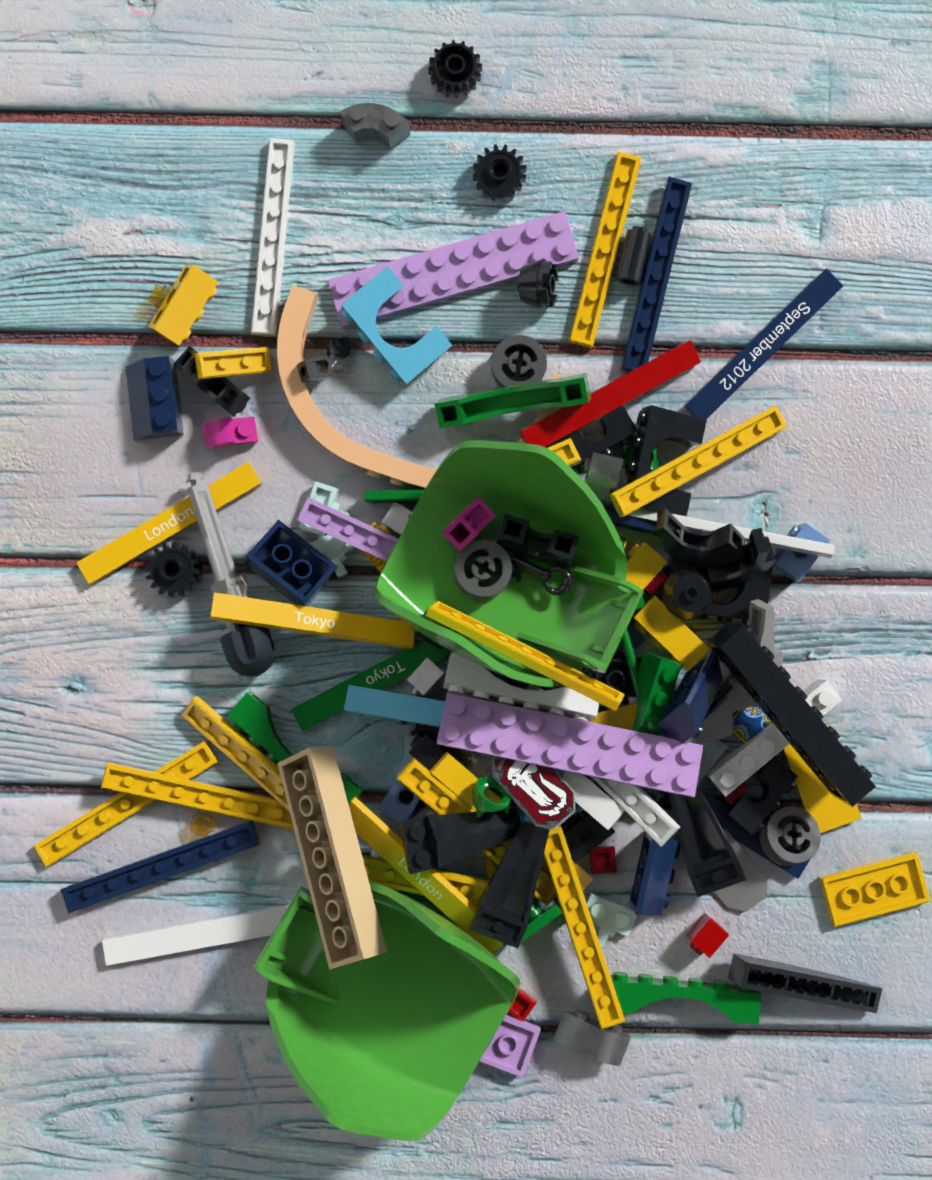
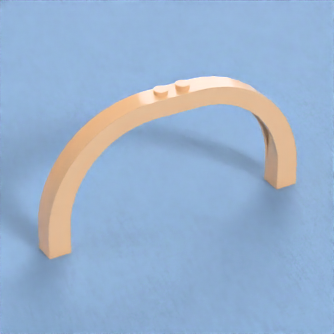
(290, 352)

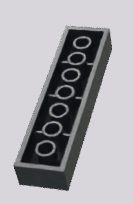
(791, 713)

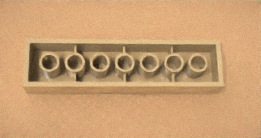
(331, 857)

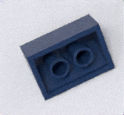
(154, 398)
(290, 564)
(693, 699)
(653, 876)

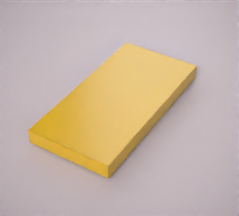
(815, 797)
(874, 889)

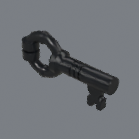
(545, 574)

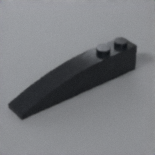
(803, 983)

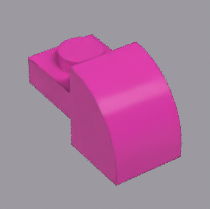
(229, 432)
(468, 524)

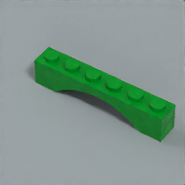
(524, 397)
(655, 688)
(255, 719)
(736, 1003)

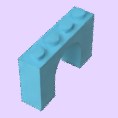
(362, 311)

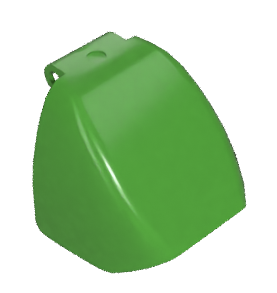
(533, 485)
(389, 1035)

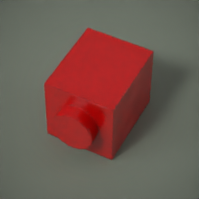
(706, 936)

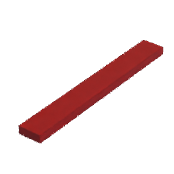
(612, 395)

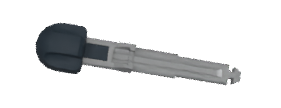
(246, 647)

